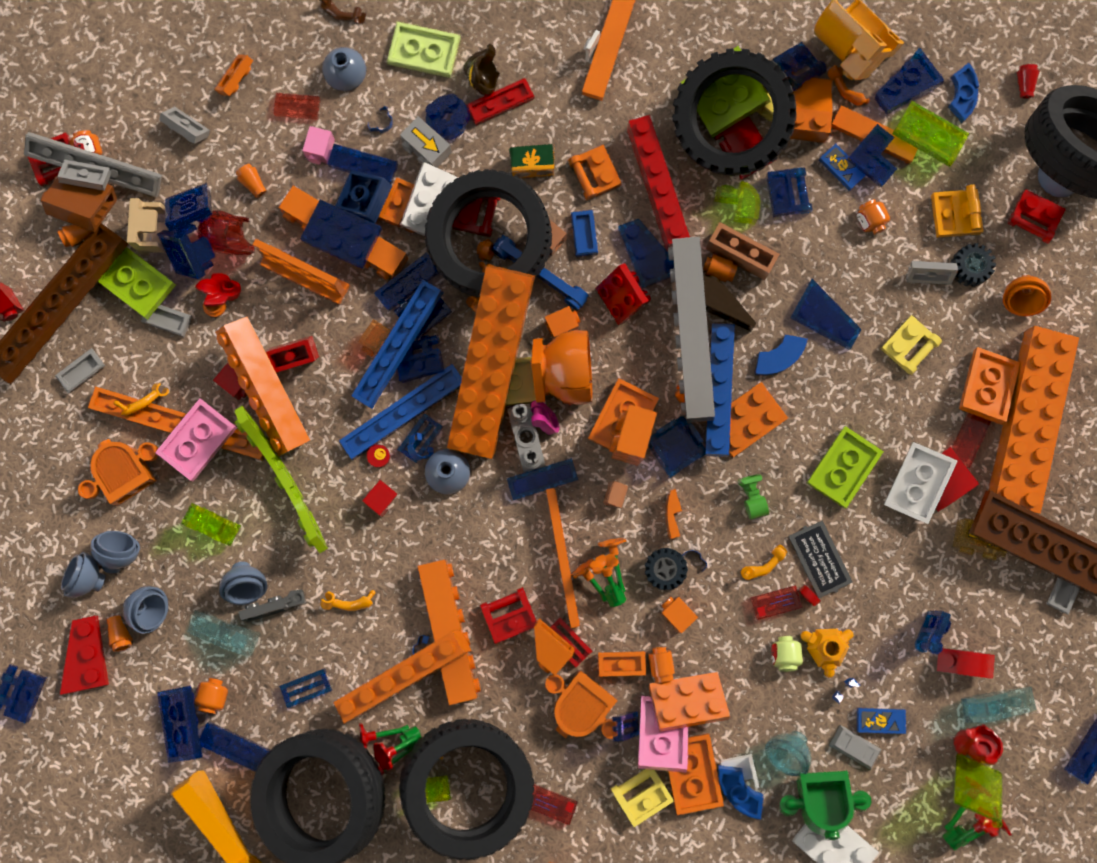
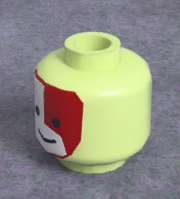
(786, 654)

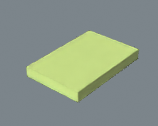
(423, 49)

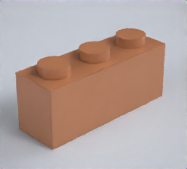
(742, 251)

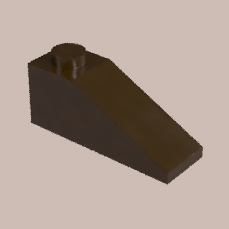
(724, 305)

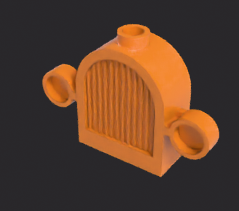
(119, 471)
(581, 706)

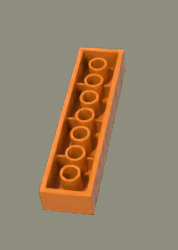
(490, 361)
(1034, 417)

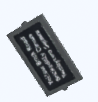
(820, 559)

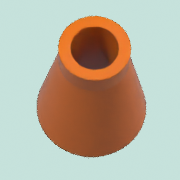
(251, 180)
(72, 235)
(118, 634)

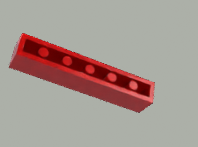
(657, 180)

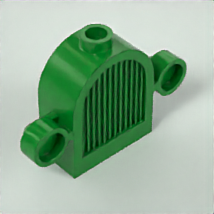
(825, 802)

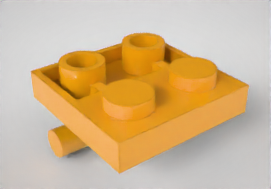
(957, 212)

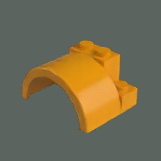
(856, 38)

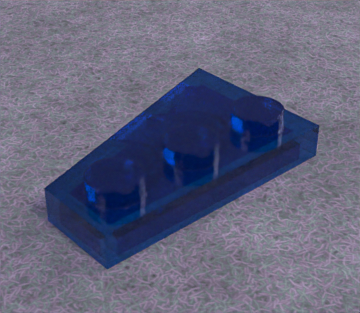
(646, 253)

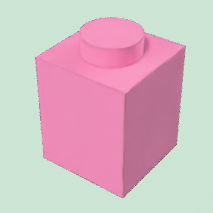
(318, 145)

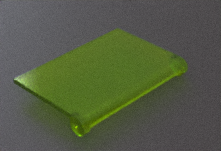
(978, 789)

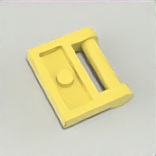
(905, 339)
(647, 801)

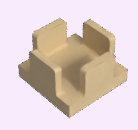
(144, 226)

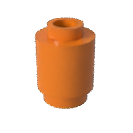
(720, 268)
(661, 664)

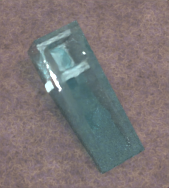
(223, 633)
(998, 705)

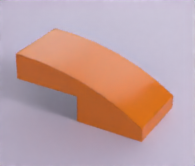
(672, 507)

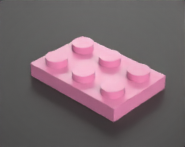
(196, 440)
(660, 749)

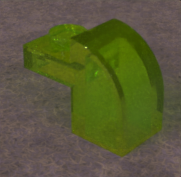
(745, 200)
(211, 524)

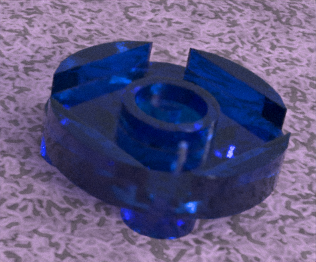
(441, 106)

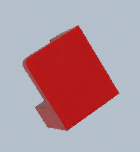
(380, 498)

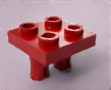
(622, 293)

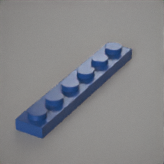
(397, 344)
(722, 371)
(401, 412)

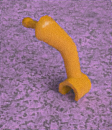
(142, 403)
(752, 572)
(362, 603)

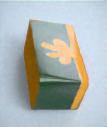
(532, 158)

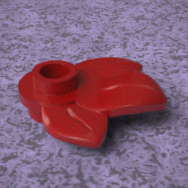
(219, 289)

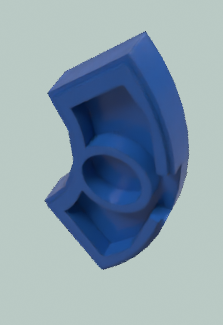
(966, 92)
(780, 358)
(739, 793)

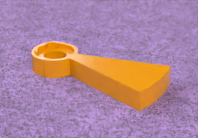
(206, 810)

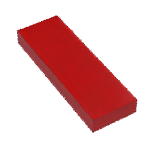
(500, 101)

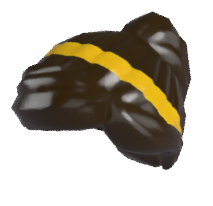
(482, 71)

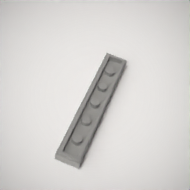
(121, 173)

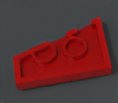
(85, 657)

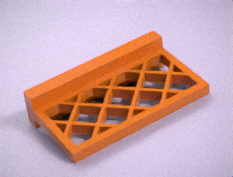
(301, 273)

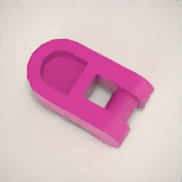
(544, 418)

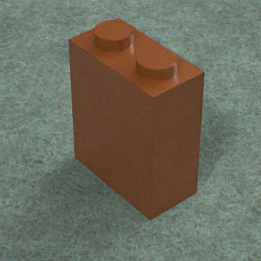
(78, 204)

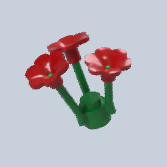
(384, 756)
(959, 837)

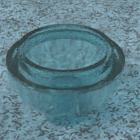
(789, 753)

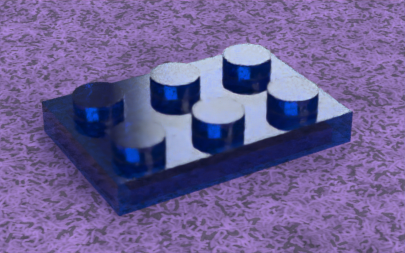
(188, 207)
(341, 234)
(180, 724)

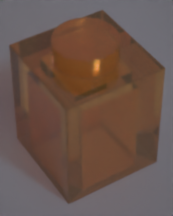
(373, 338)

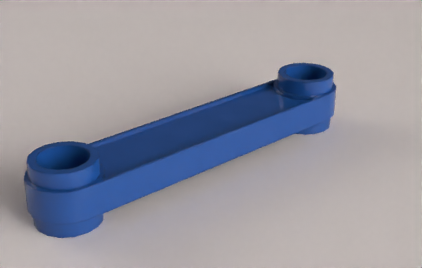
(575, 296)

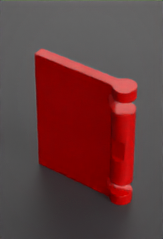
(740, 138)

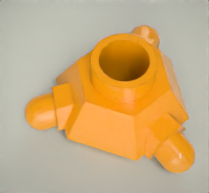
(828, 647)

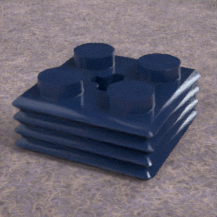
(364, 195)

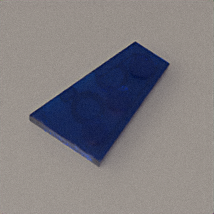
(909, 83)
(824, 316)

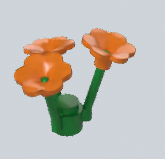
(604, 564)

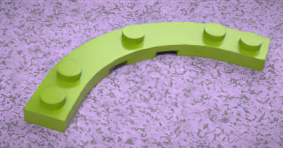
(284, 479)

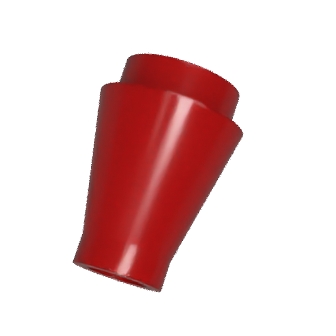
(1027, 80)

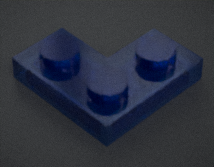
(868, 158)

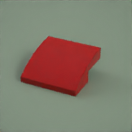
(959, 484)

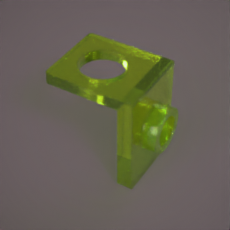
(437, 789)

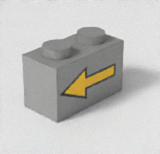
(425, 143)

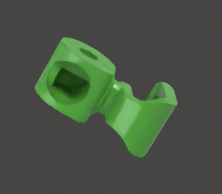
(755, 504)

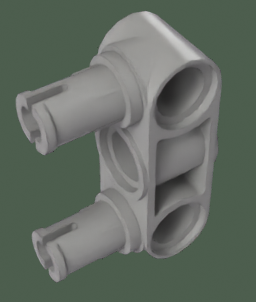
(529, 453)

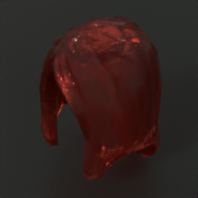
(226, 233)

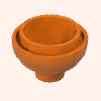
(1027, 296)

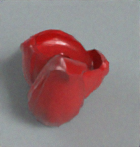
(979, 743)

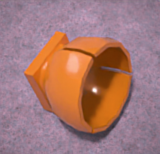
(563, 368)

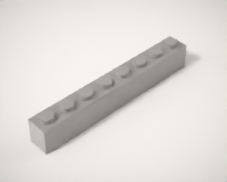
(692, 329)

